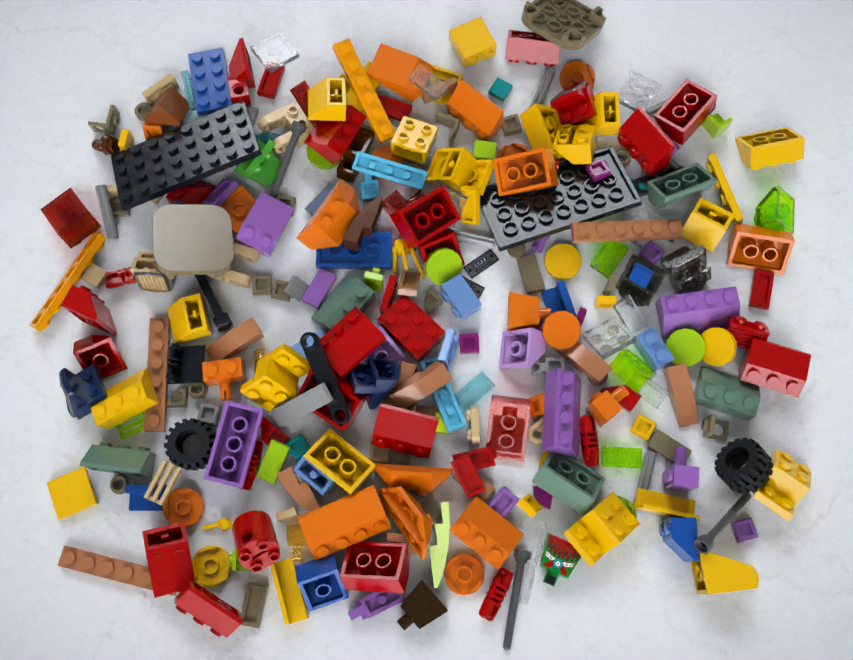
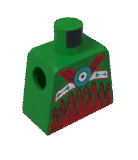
(558, 559)

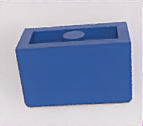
(558, 299)
(138, 502)

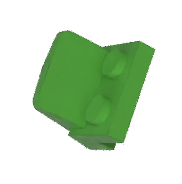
(262, 168)

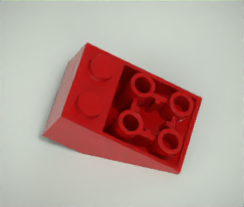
(168, 558)

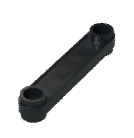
(222, 320)
(324, 373)

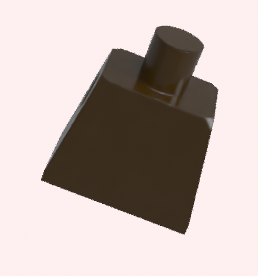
(421, 607)

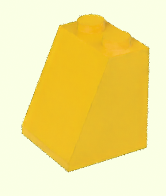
(720, 575)

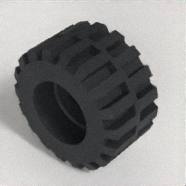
(177, 437)
(755, 470)

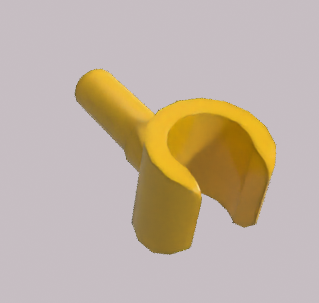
(224, 524)

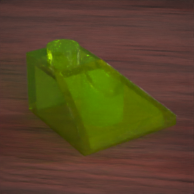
(776, 211)

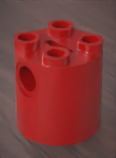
(255, 540)

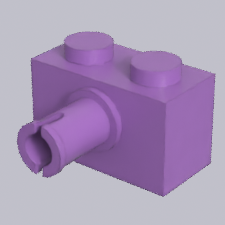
(679, 476)

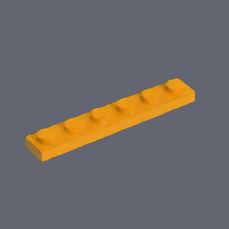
(364, 91)
(72, 275)

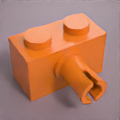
(224, 373)
(605, 405)

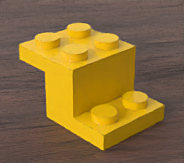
(459, 168)
(276, 377)
(786, 485)
(601, 529)

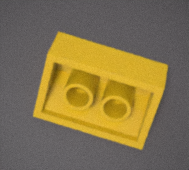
(541, 127)
(770, 148)
(125, 400)
(340, 461)

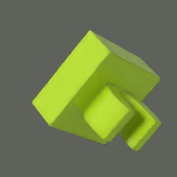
(374, 279)

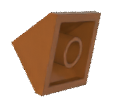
(168, 109)

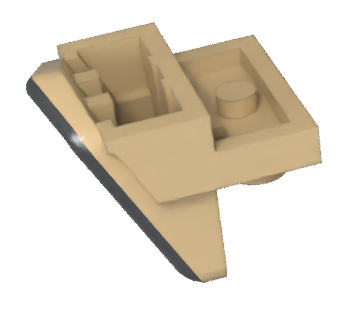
(148, 276)

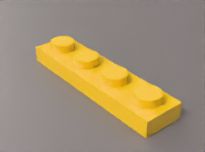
(726, 197)

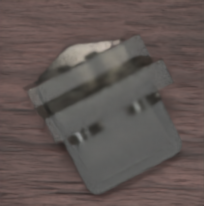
(687, 269)
(640, 295)

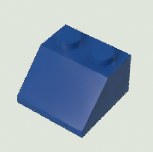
(680, 537)
(320, 582)

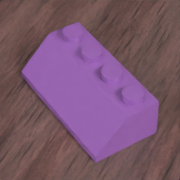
(697, 310)
(561, 413)
(234, 444)

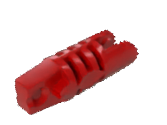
(119, 278)
(589, 441)
(253, 466)
(496, 594)

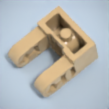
(285, 117)
(235, 278)

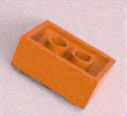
(475, 111)
(759, 248)
(486, 532)

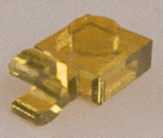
(296, 539)

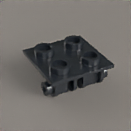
(185, 364)

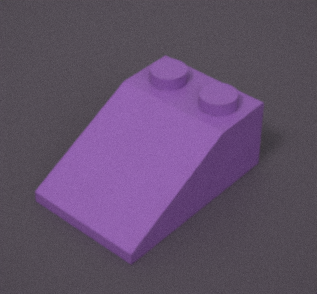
(265, 224)

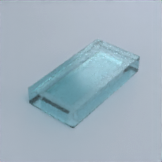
(188, 88)
(474, 390)

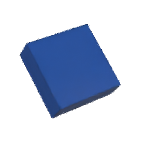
(641, 275)

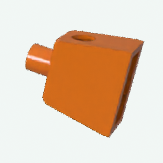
(524, 311)

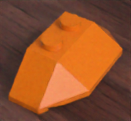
(331, 219)
(413, 478)
(408, 517)

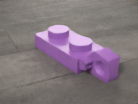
(375, 604)

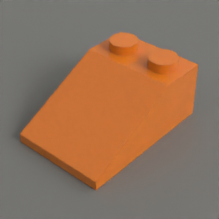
(392, 69)
(525, 171)

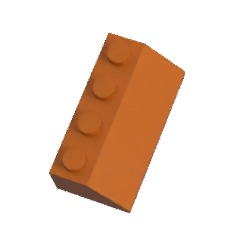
(344, 522)

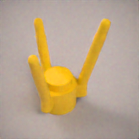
(402, 250)

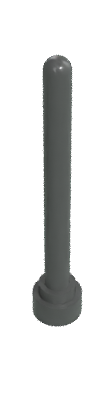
(297, 129)
(705, 542)
(521, 558)

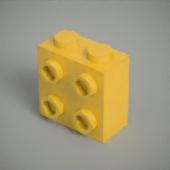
(472, 42)
(414, 140)

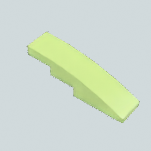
(439, 552)

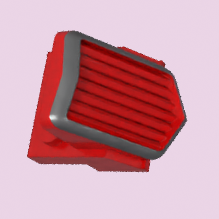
(575, 104)

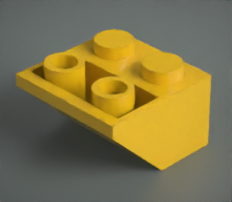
(327, 100)
(608, 114)
(576, 142)
(706, 224)
(189, 319)

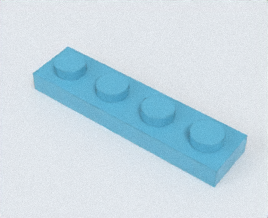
(390, 170)
(446, 402)

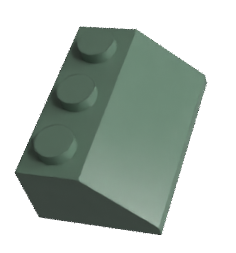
(679, 185)
(344, 298)
(726, 393)
(119, 460)
(569, 481)

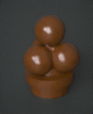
(106, 144)

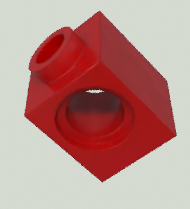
(239, 91)

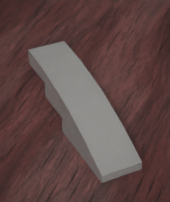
(302, 405)

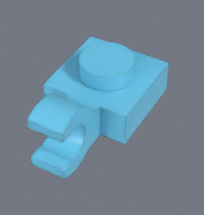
(369, 188)

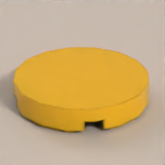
(562, 261)
(719, 346)
(211, 566)

